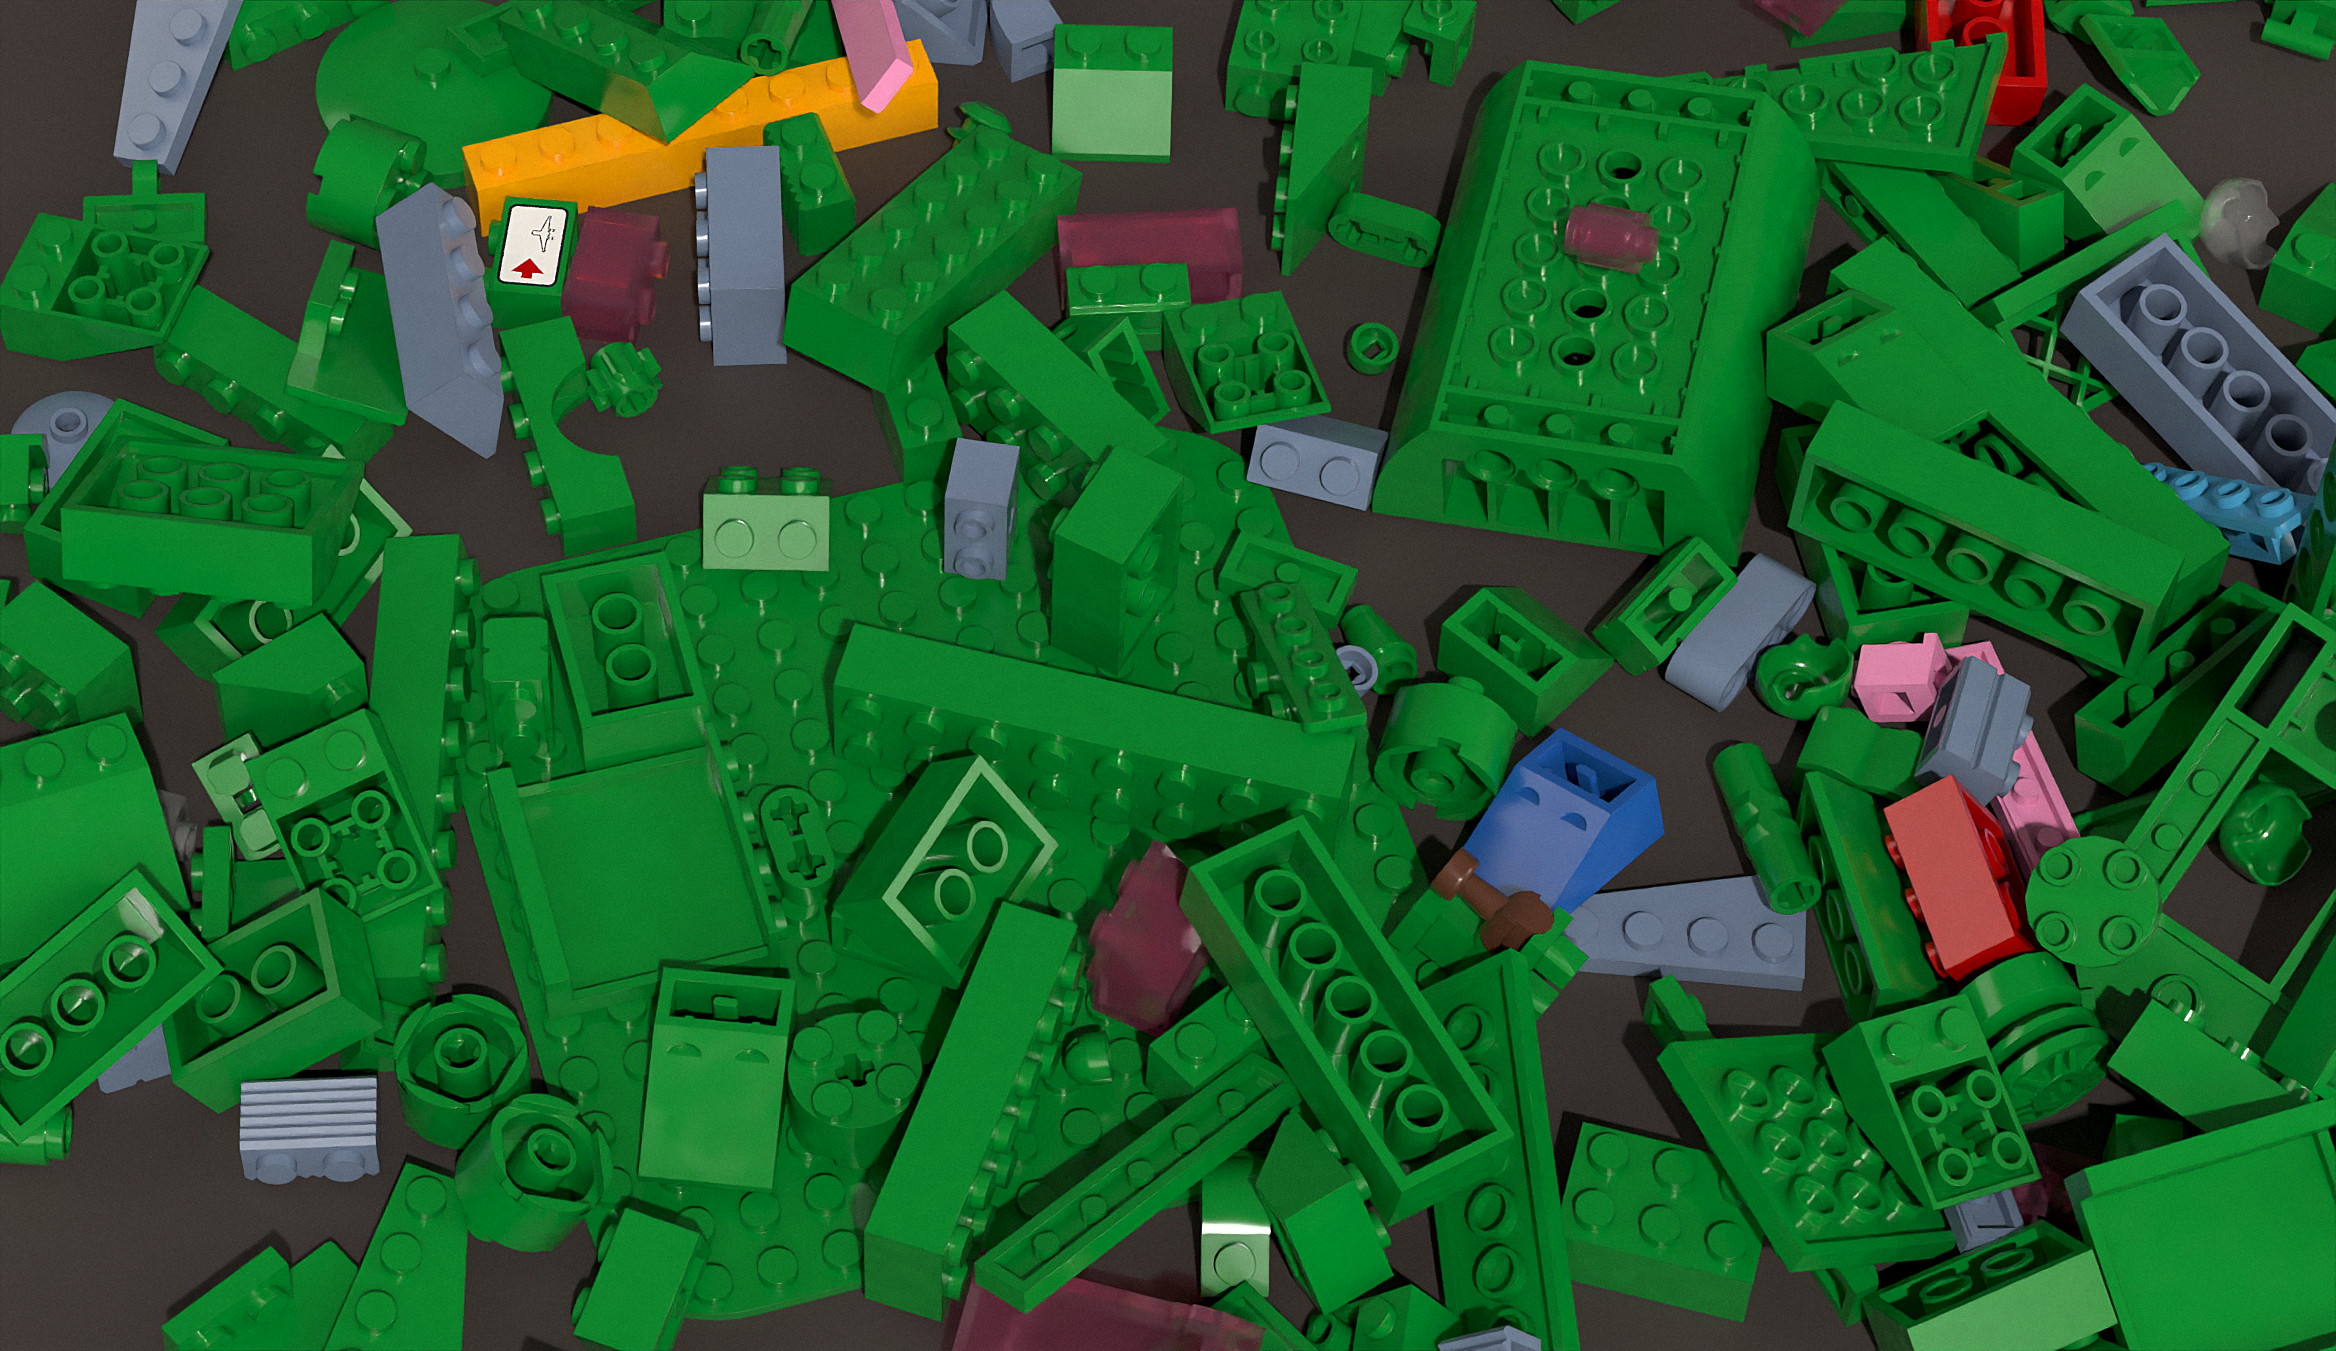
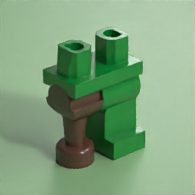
(1470, 920)

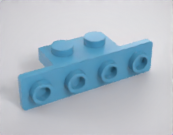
(2249, 515)

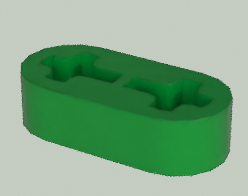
(1386, 230)
(810, 843)

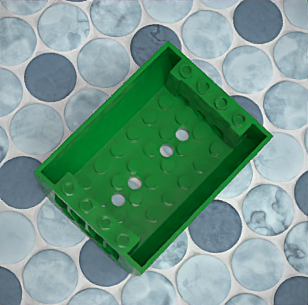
(1674, 405)

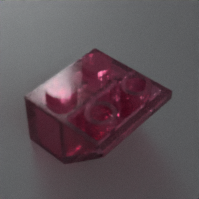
(1146, 946)

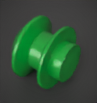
(977, 114)

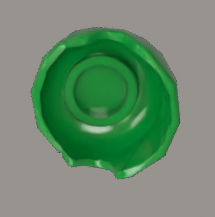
(1804, 677)
(2265, 834)

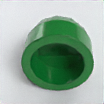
(1364, 340)
(1090, 1059)

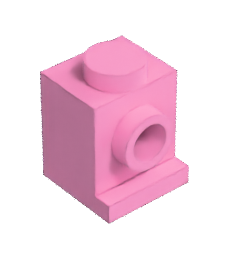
(1900, 679)

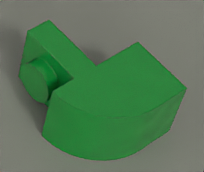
(1233, 1227)

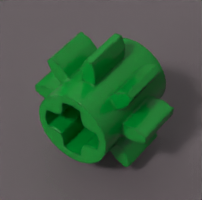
(623, 379)

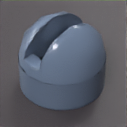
(1364, 665)

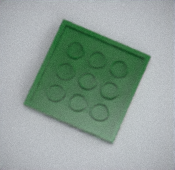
(1800, 1154)

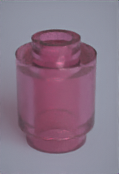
(1611, 237)

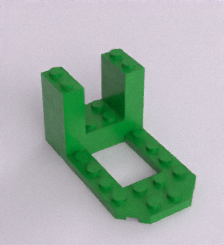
(2274, 707)

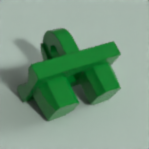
(223, 778)

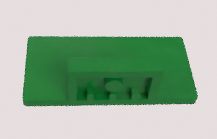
(348, 344)
(268, 1306)

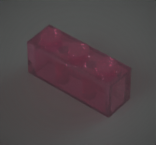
(1200, 237)

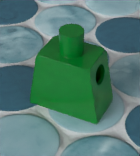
(1116, 355)

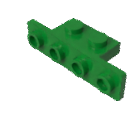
(1297, 663)

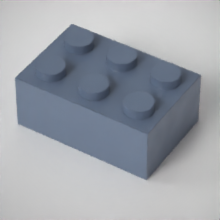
(745, 255)

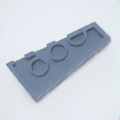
(168, 76)
(1694, 931)

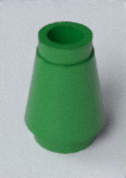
(1392, 653)

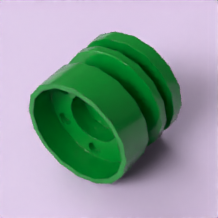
(2039, 1034)

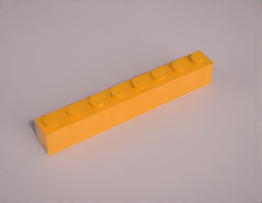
(613, 163)

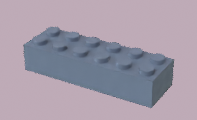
(2203, 373)

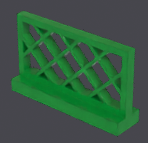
(2064, 281)

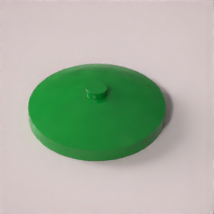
(405, 76)

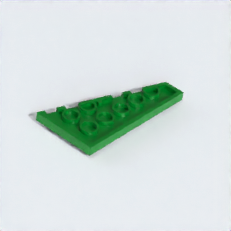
(412, 1273)

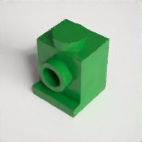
(21, 479)

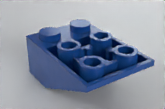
(1566, 822)

